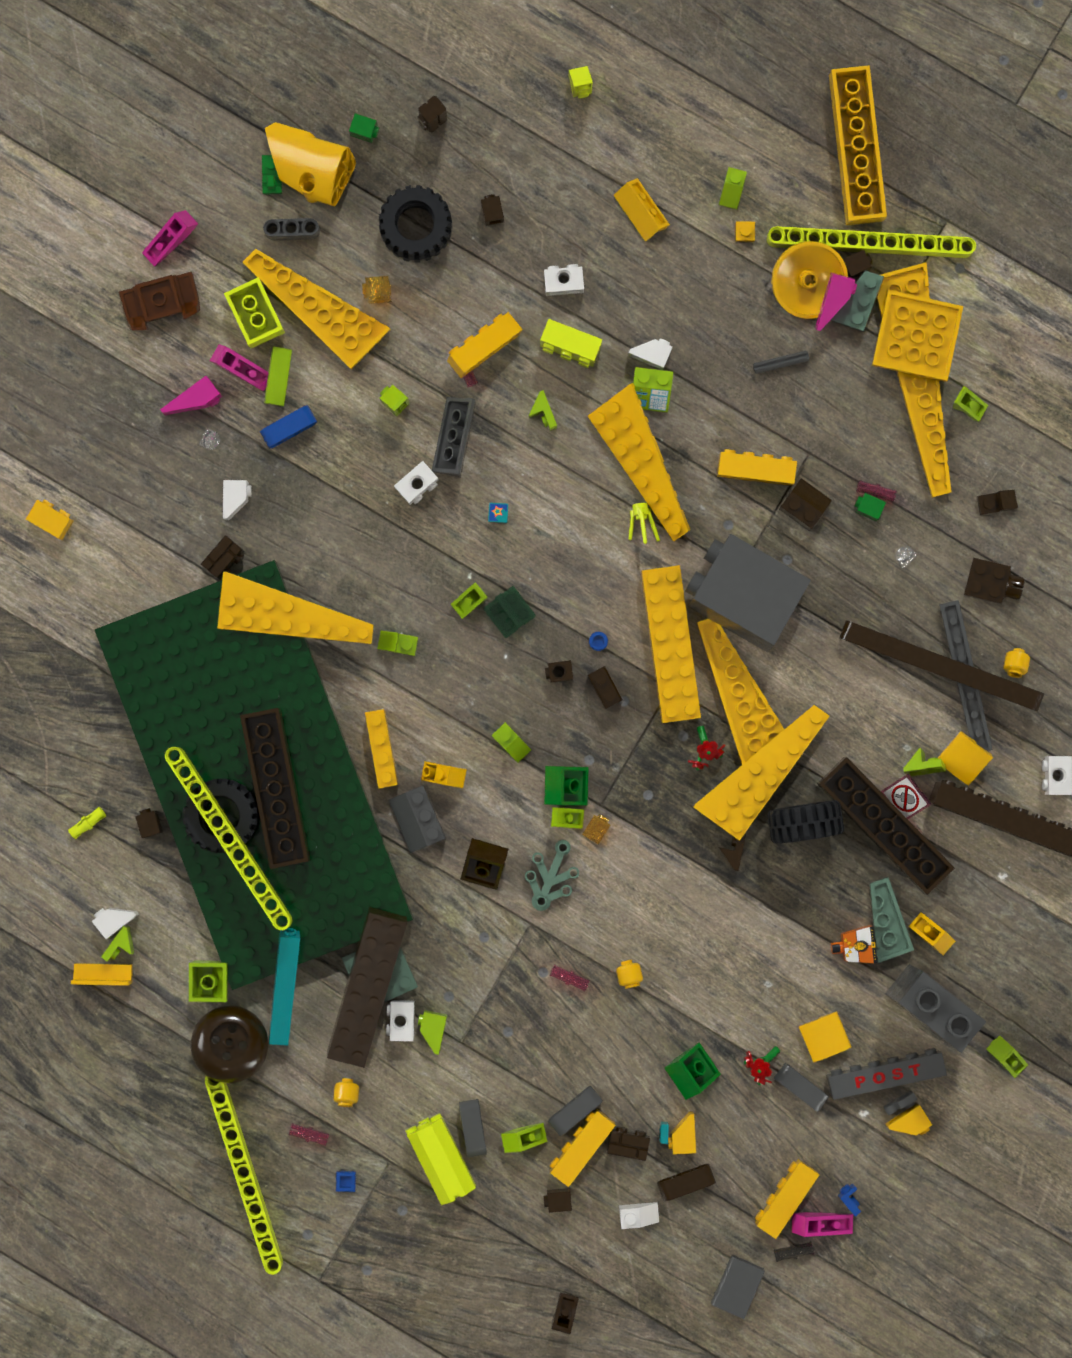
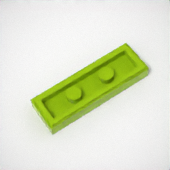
(278, 376)

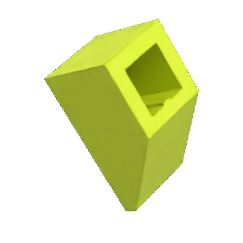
(580, 82)

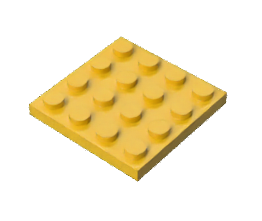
(917, 335)

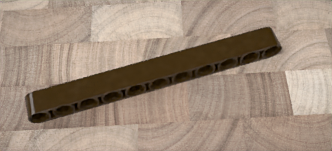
(941, 665)

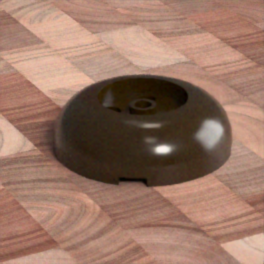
(243, 1062)

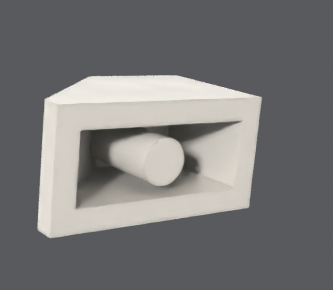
(652, 353)
(235, 496)
(112, 920)
(638, 1215)

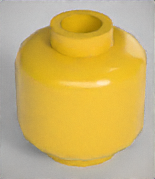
(1016, 663)
(629, 974)
(346, 1093)

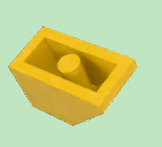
(932, 933)
(910, 1121)
(683, 1136)

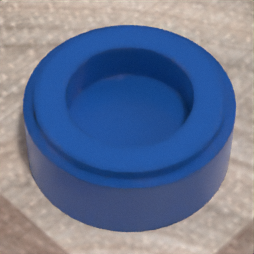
(598, 641)

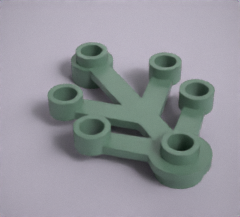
(550, 878)

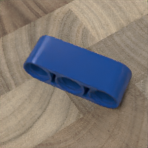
(288, 426)

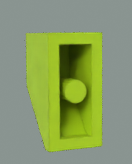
(394, 399)
(432, 1028)
(1007, 1056)
(524, 1138)

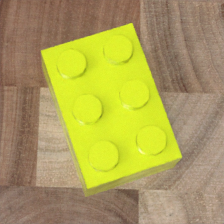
(254, 313)
(570, 343)

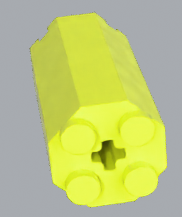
(440, 1159)

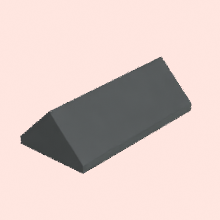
(453, 436)

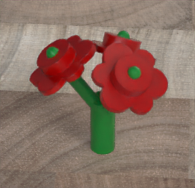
(706, 750)
(760, 1066)

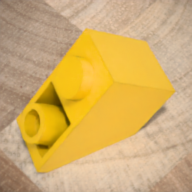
(443, 774)

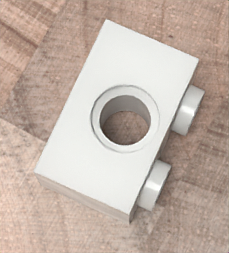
(573, 286)
(420, 472)
(1064, 766)
(407, 1010)

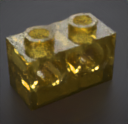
(377, 289)

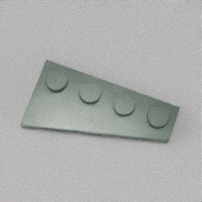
(888, 924)

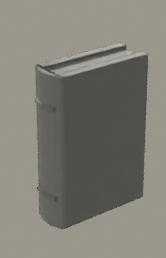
(737, 1286)

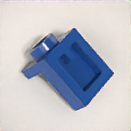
(851, 1203)

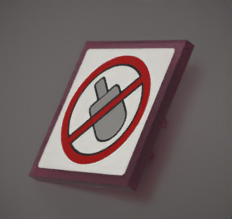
(906, 796)

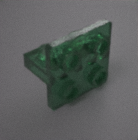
(509, 612)

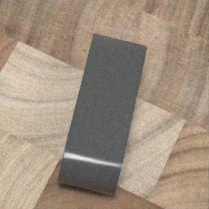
(299, 234)
(801, 1087)
(575, 1110)
(472, 1128)

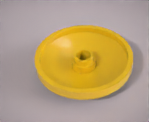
(803, 276)

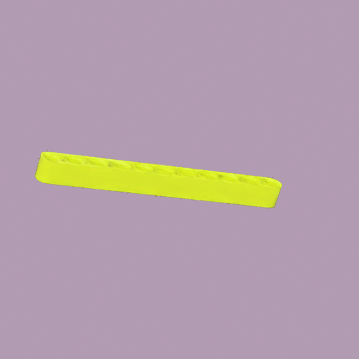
(879, 238)
(220, 832)
(243, 1181)

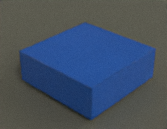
(345, 1181)

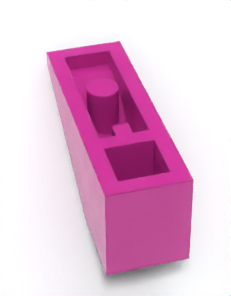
(170, 237)
(836, 295)
(240, 367)
(196, 397)
(821, 1224)

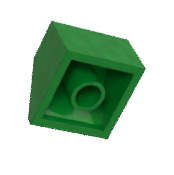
(566, 785)
(692, 1071)

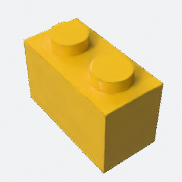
(49, 519)

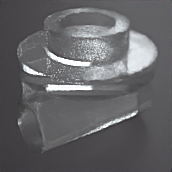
(210, 439)
(905, 556)

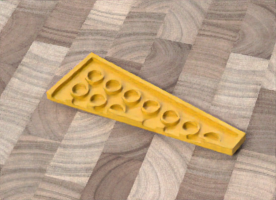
(336, 323)
(632, 443)
(265, 610)
(745, 706)
(748, 789)

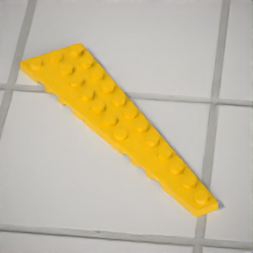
(921, 393)

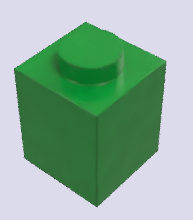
(364, 128)
(869, 506)

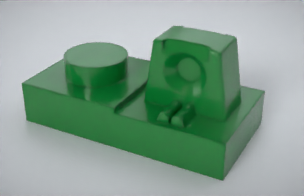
(270, 179)

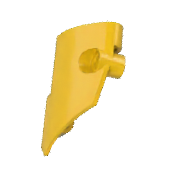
(310, 164)

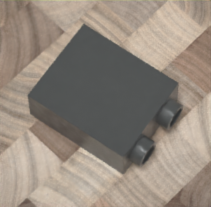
(746, 591)
(935, 1007)

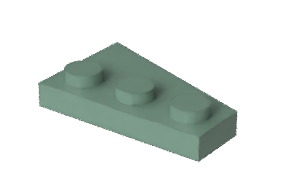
(860, 305)

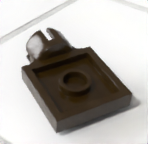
(992, 582)

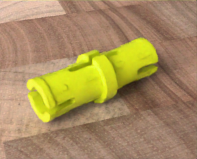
(87, 823)

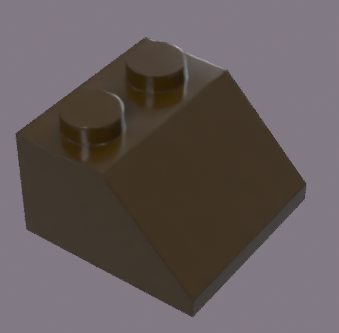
(805, 504)
(484, 864)

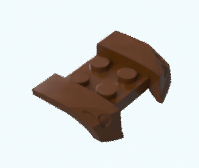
(160, 300)

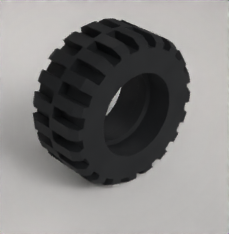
(408, 199)
(247, 815)
(805, 822)

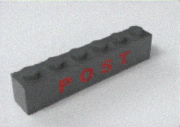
(886, 1074)

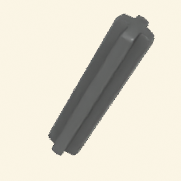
(780, 362)

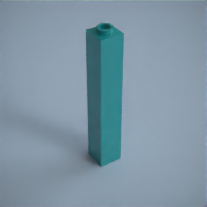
(284, 986)

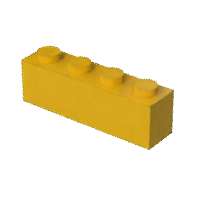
(484, 344)
(756, 468)
(381, 748)
(582, 1147)
(787, 1198)

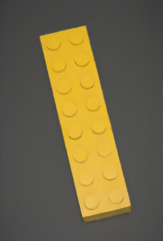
(857, 145)
(670, 644)

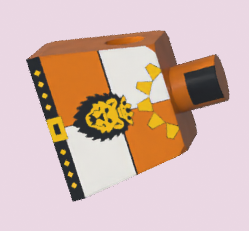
(857, 945)

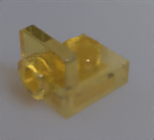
(596, 828)

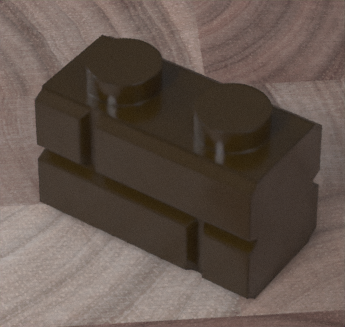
(432, 114)
(223, 557)
(604, 687)
(628, 1144)

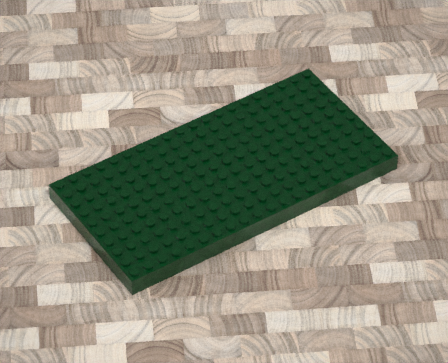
(187, 691)

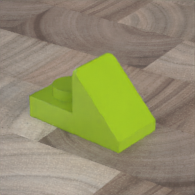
(732, 188)
(970, 404)
(542, 406)
(469, 600)
(397, 643)
(511, 742)
(919, 766)
(567, 817)
(123, 940)

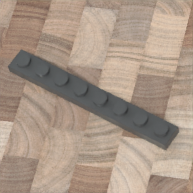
(960, 652)

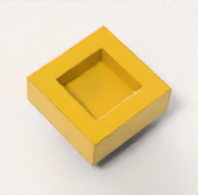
(744, 231)

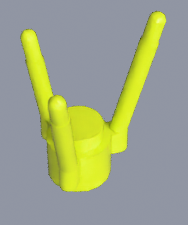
(641, 511)

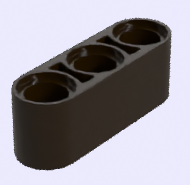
(686, 1182)

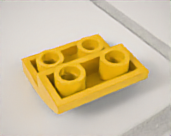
(965, 758)
(825, 1036)

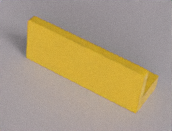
(641, 209)
(102, 974)

